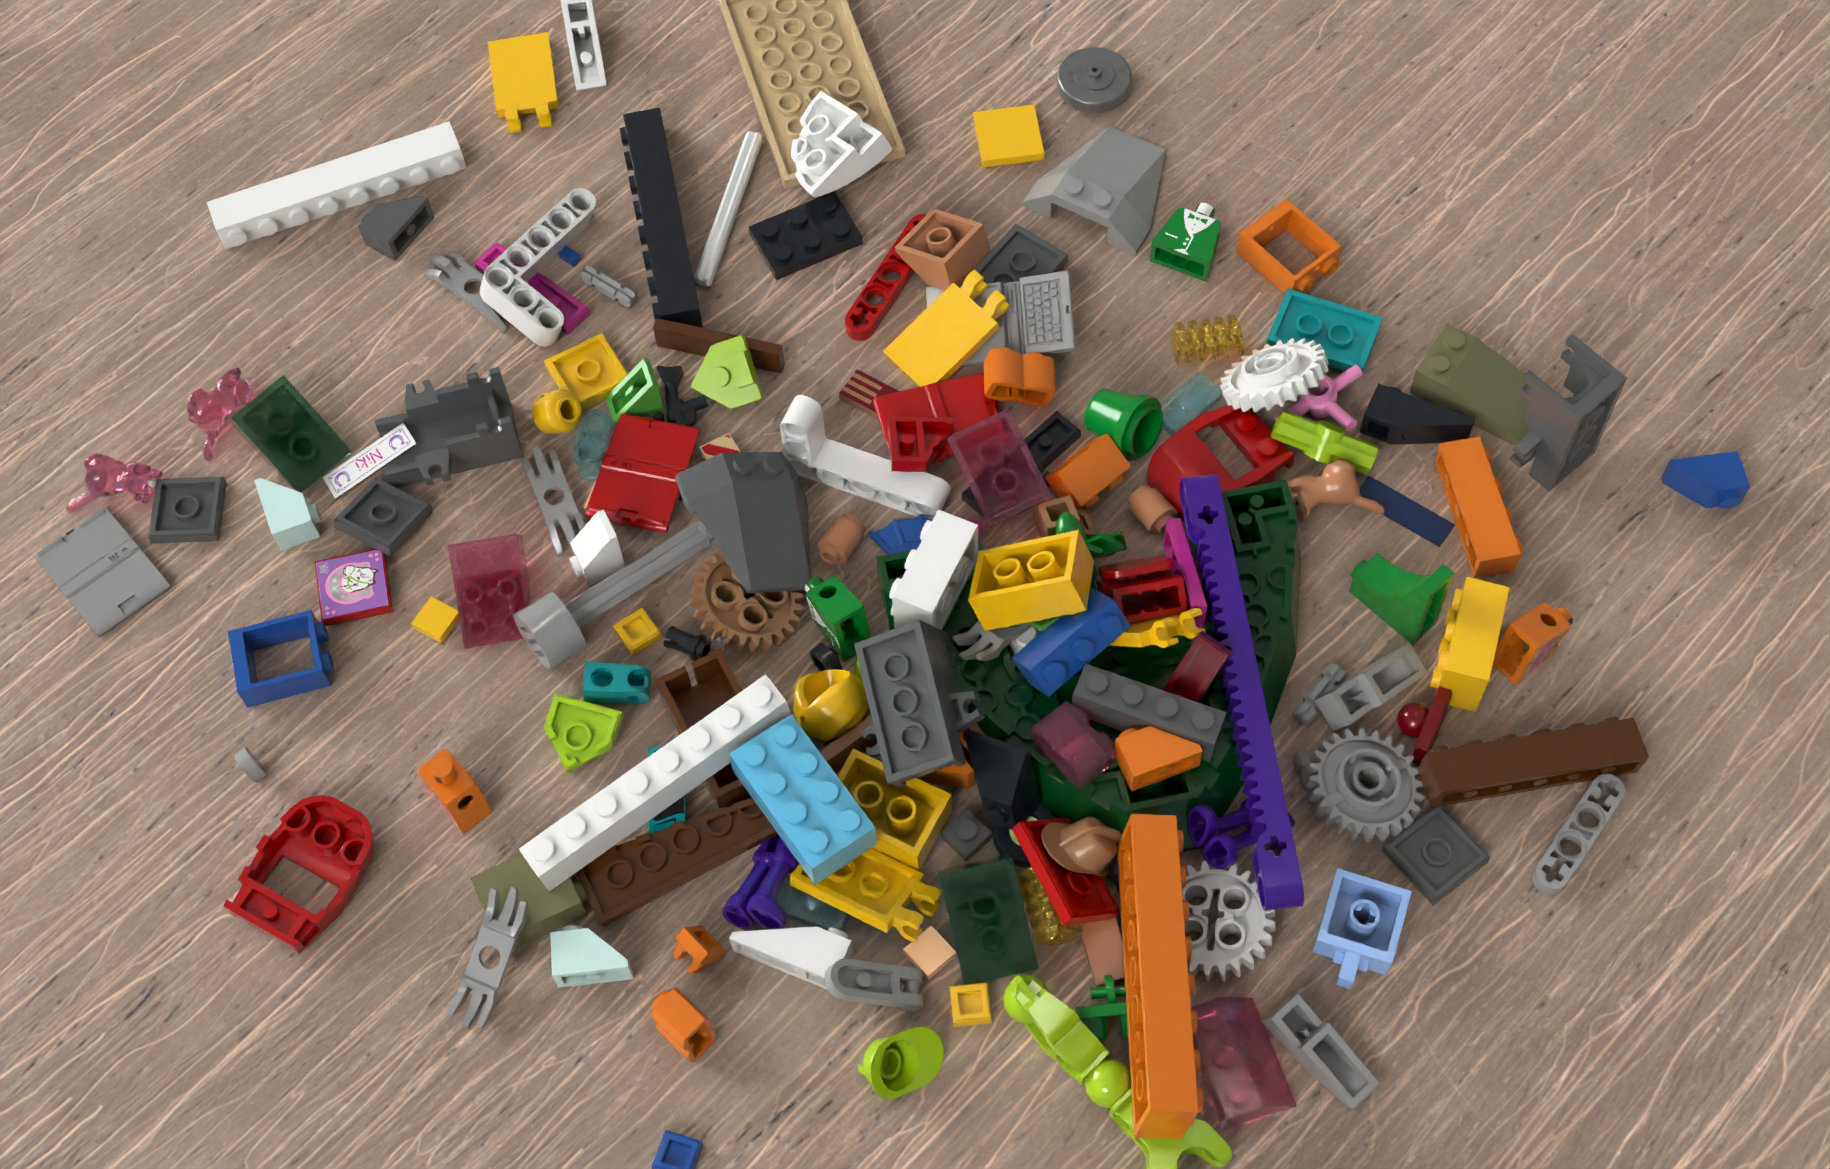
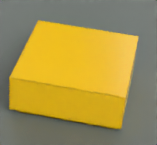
(436, 620)
(637, 631)
(970, 1004)

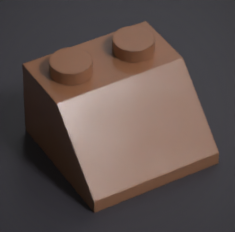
(944, 248)

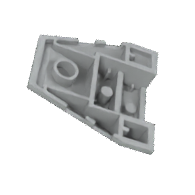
(1106, 181)

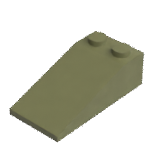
(1475, 380)

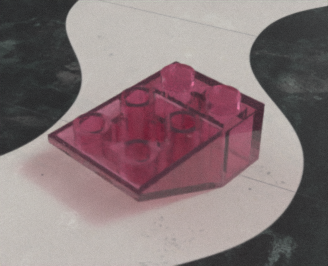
(490, 588)

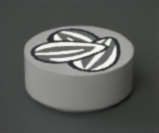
(250, 765)

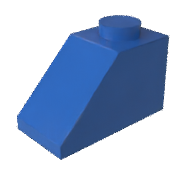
(1709, 479)

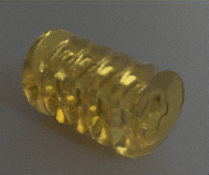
(1207, 338)
(1043, 915)

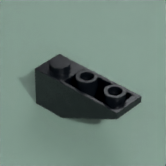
(1410, 420)

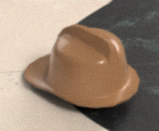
(1082, 846)

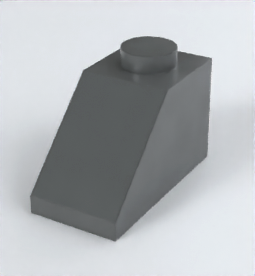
(395, 225)

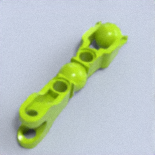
(1106, 1080)

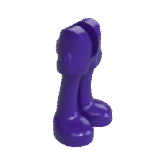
(1208, 829)
(757, 900)

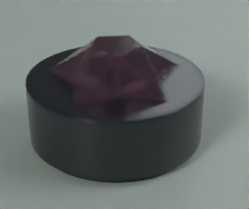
(825, 658)

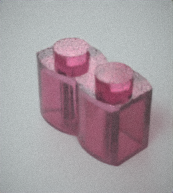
(1073, 744)

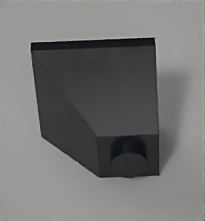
(1003, 779)

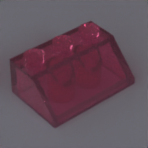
(1239, 1062)

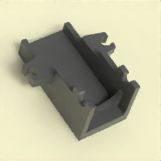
(1567, 428)
(453, 430)
(914, 701)

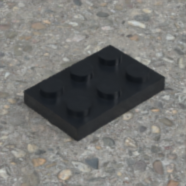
(805, 235)

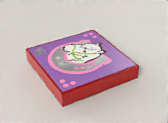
(353, 587)

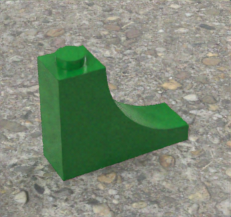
(1401, 598)

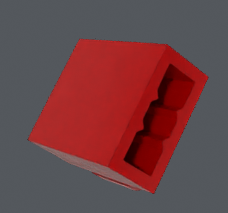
(1144, 588)

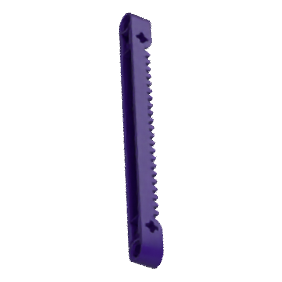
(1276, 877)

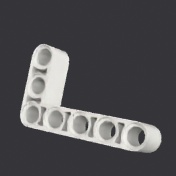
(514, 279)
(852, 468)

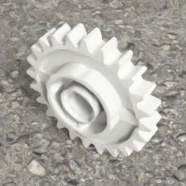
(1274, 375)

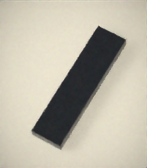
(1044, 444)

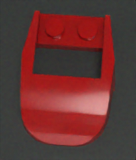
(1188, 456)
(321, 838)

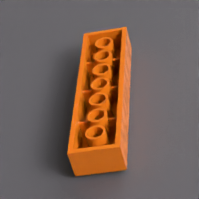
(1158, 978)

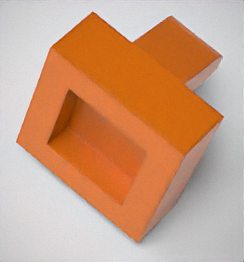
(699, 945)

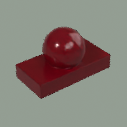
(1198, 668)
(1421, 723)

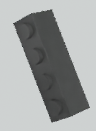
(1131, 704)

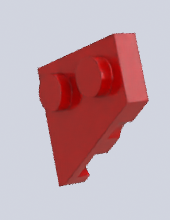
(916, 441)

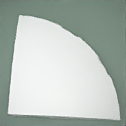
(834, 146)

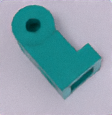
(616, 683)

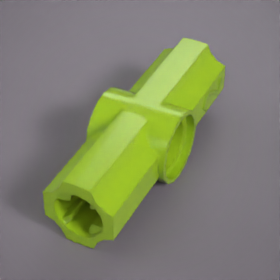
(1324, 441)

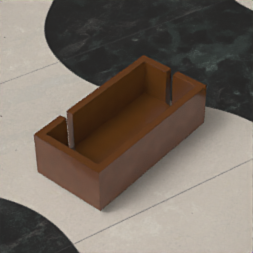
(691, 704)

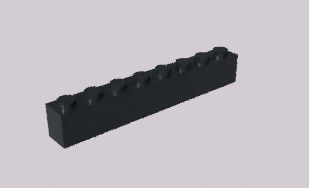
(661, 218)

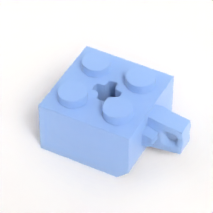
(1356, 944)

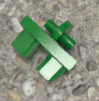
(1094, 1015)

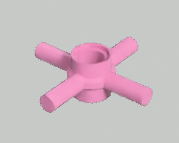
(1322, 399)

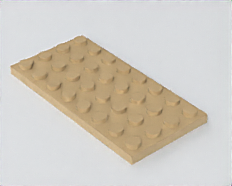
(793, 54)

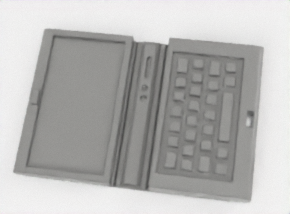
(1035, 318)
(102, 571)

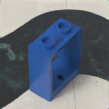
(271, 633)

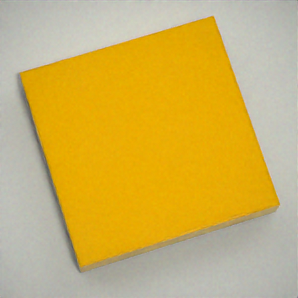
(1008, 136)
(587, 370)

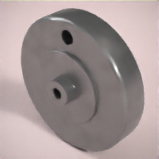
(1094, 80)

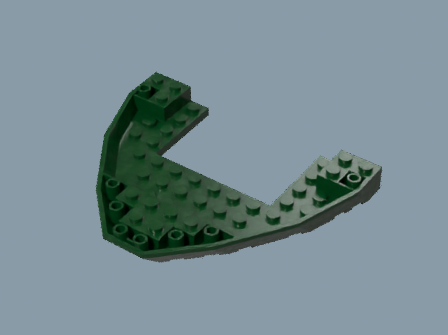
(1268, 566)

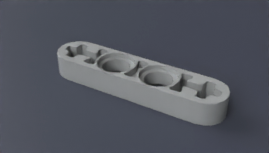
(1576, 832)

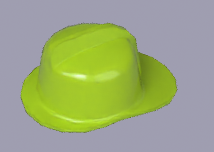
(902, 1062)

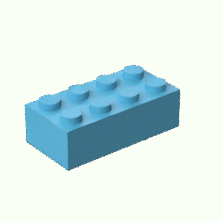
(803, 799)

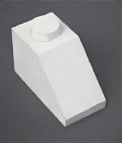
(596, 550)

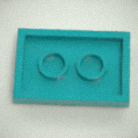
(1341, 330)

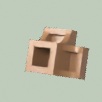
(1049, 511)

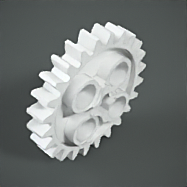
(1247, 923)

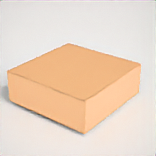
(929, 952)

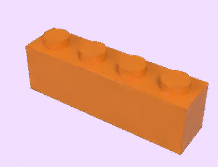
(1478, 507)

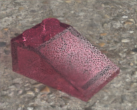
(999, 468)

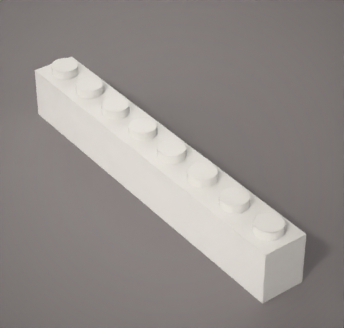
(336, 185)
(653, 784)

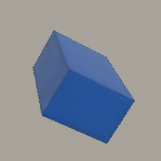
(570, 256)

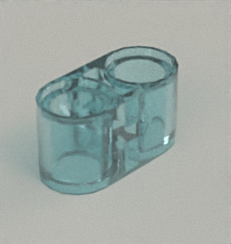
(592, 444)

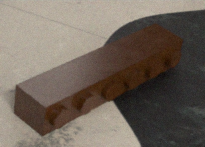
(1531, 761)

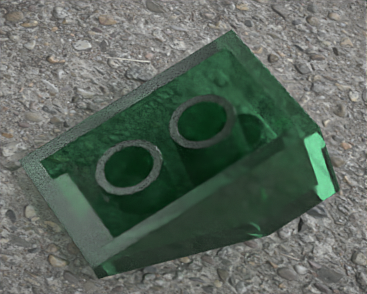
(290, 435)
(988, 919)

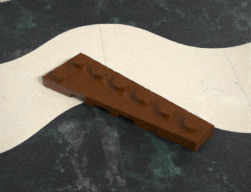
(662, 861)

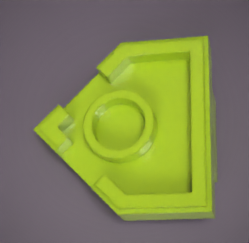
(729, 374)
(581, 730)

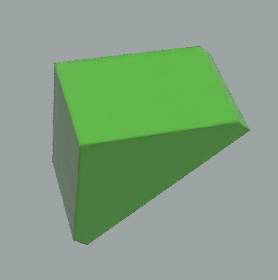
(636, 393)

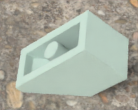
(288, 514)
(585, 958)

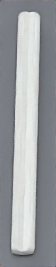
(728, 209)

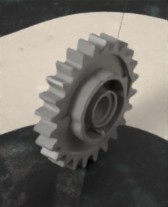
(1336, 785)

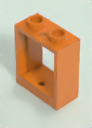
(1274, 223)

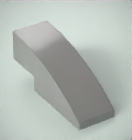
(1371, 687)
(1320, 1050)

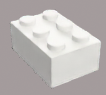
(935, 571)

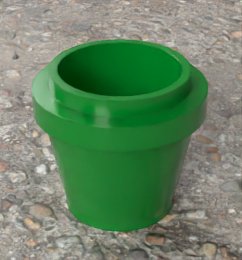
(1128, 419)

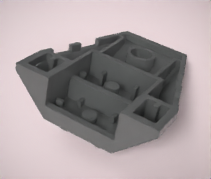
(755, 515)

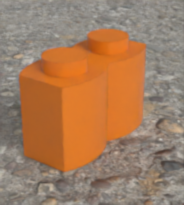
(1019, 377)
(682, 1024)

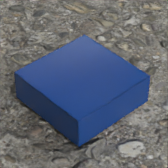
(677, 1152)

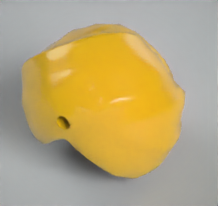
(829, 703)

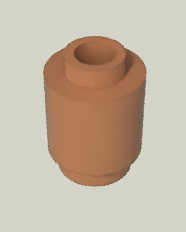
(1151, 509)
(841, 539)

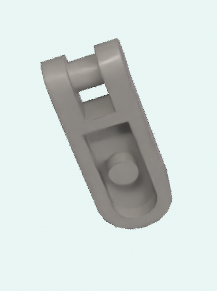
(875, 984)

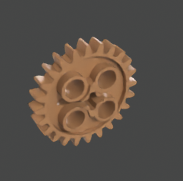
(728, 619)

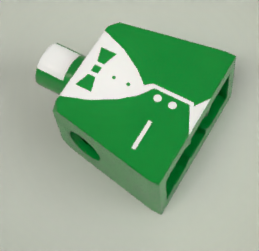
(1188, 242)
(831, 605)

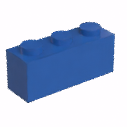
(1070, 643)

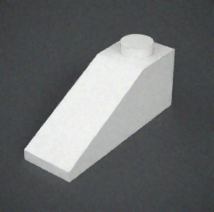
(584, 44)
(796, 951)

